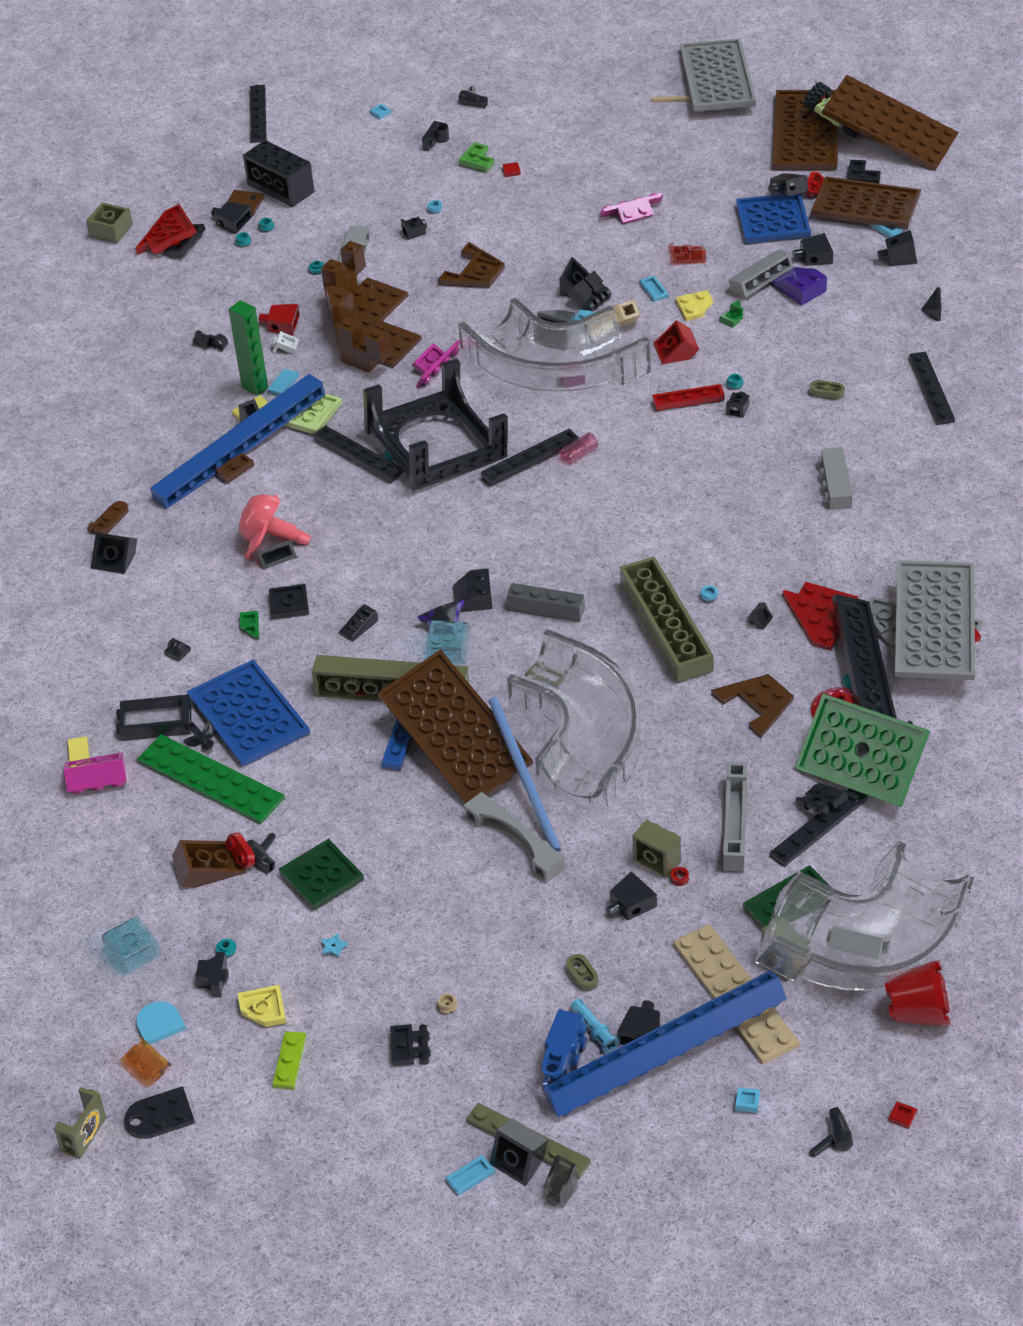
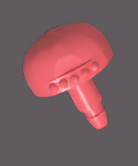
(258, 518)

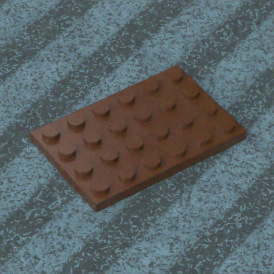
(866, 202)

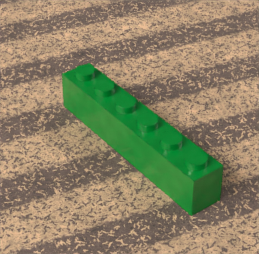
(248, 347)

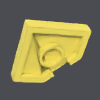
(695, 304)
(263, 1006)

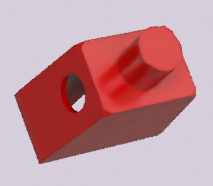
(281, 318)

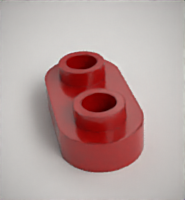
(814, 184)
(240, 850)

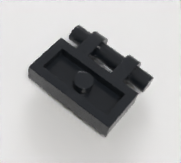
(822, 797)
(402, 1044)

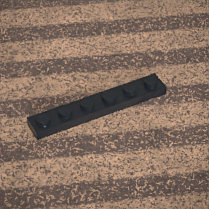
(258, 113)
(931, 388)
(358, 453)
(528, 457)
(816, 828)

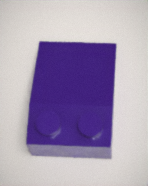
(801, 284)

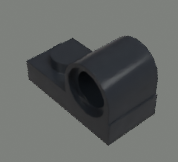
(437, 132)

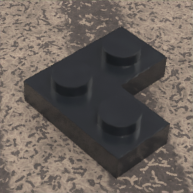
(858, 172)

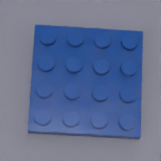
(773, 218)

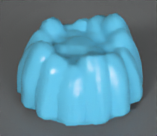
(434, 206)
(709, 593)

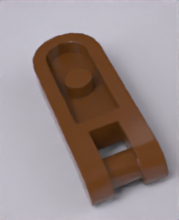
(109, 518)

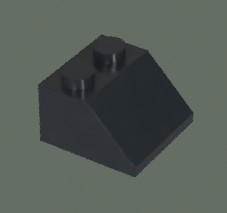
(113, 552)
(475, 590)
(518, 1151)

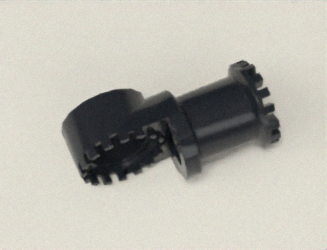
(210, 340)

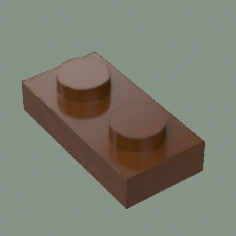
(234, 467)

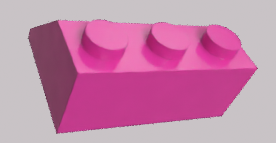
(95, 773)

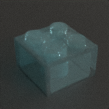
(451, 638)
(131, 945)

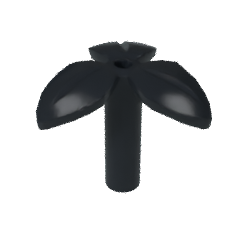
(200, 737)

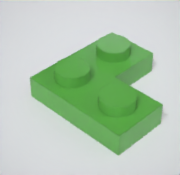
(476, 158)

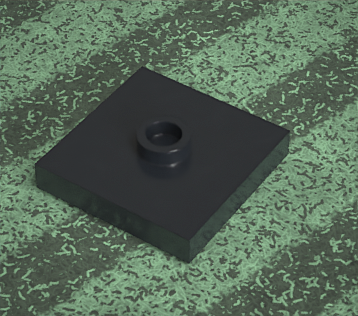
(288, 601)

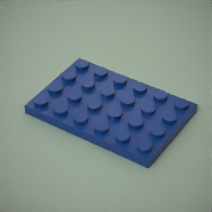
(248, 712)

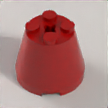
(919, 996)

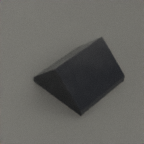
(571, 276)

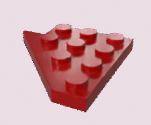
(167, 231)
(816, 613)

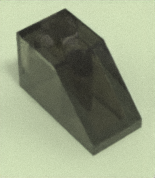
(560, 1182)

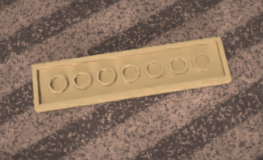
(720, 973)

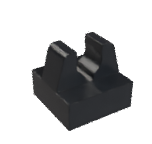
(760, 616)
(176, 650)

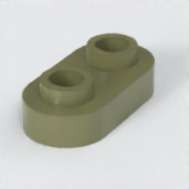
(827, 389)
(583, 973)

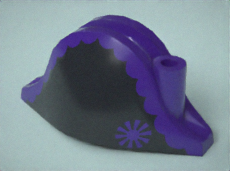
(445, 612)

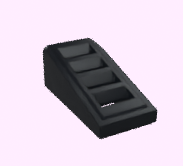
(364, 613)

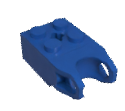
(563, 1045)

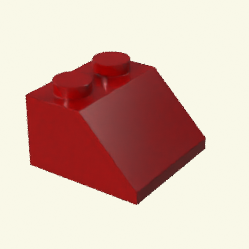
(676, 344)

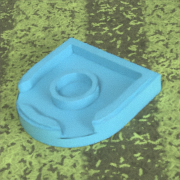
(159, 1021)

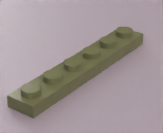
(490, 1121)

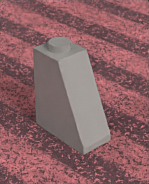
(859, 942)

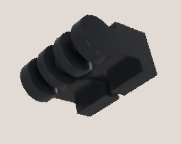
(590, 292)

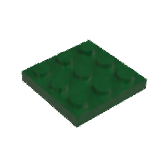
(321, 874)

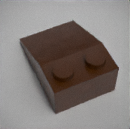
(204, 862)

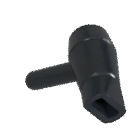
(471, 98)
(262, 859)
(840, 1134)

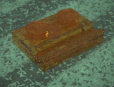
(145, 1062)

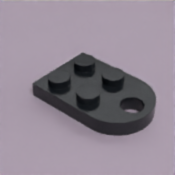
(160, 1114)

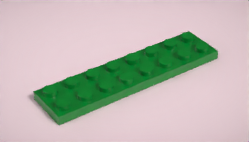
(211, 778)

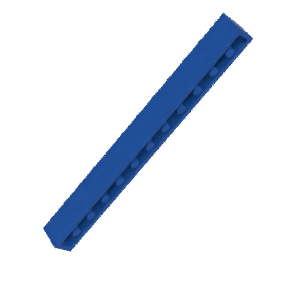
(238, 440)
(664, 1043)

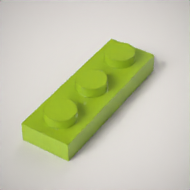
(289, 1060)

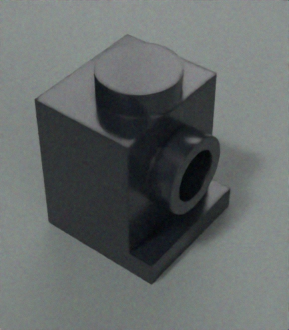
(413, 227)
(738, 400)

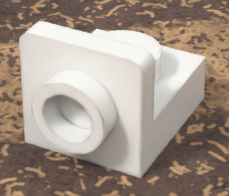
(284, 342)

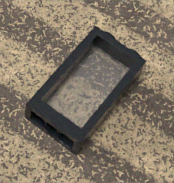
(153, 717)

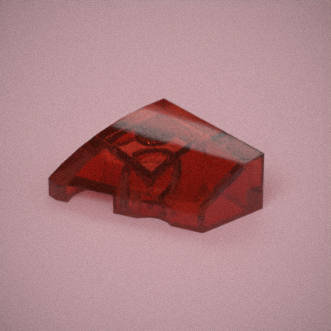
(687, 254)

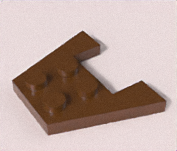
(479, 272)
(763, 695)

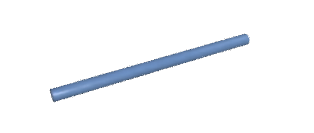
(524, 774)

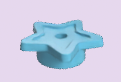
(329, 949)

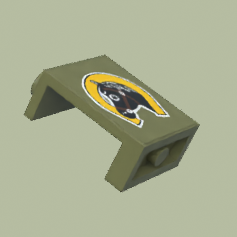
(76, 1139)

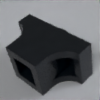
(213, 973)

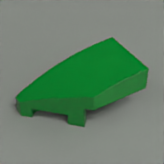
(733, 316)
(250, 623)

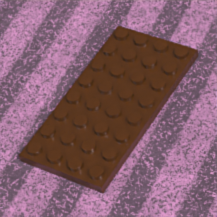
(890, 123)
(801, 136)
(452, 727)

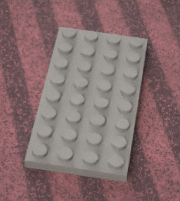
(717, 75)
(935, 620)

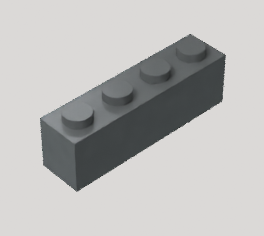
(545, 602)

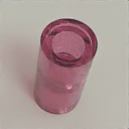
(579, 448)

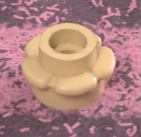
(447, 999)

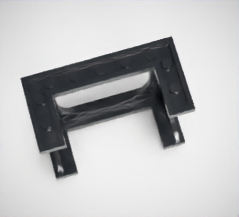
(416, 461)

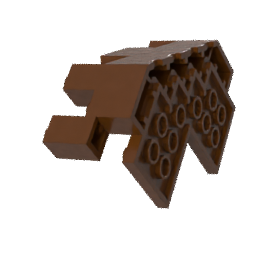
(360, 313)

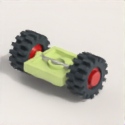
(816, 101)

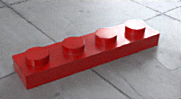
(688, 397)

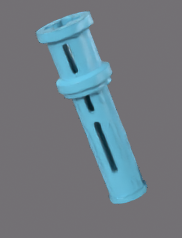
(599, 1031)

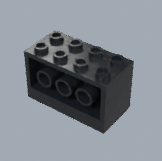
(278, 173)

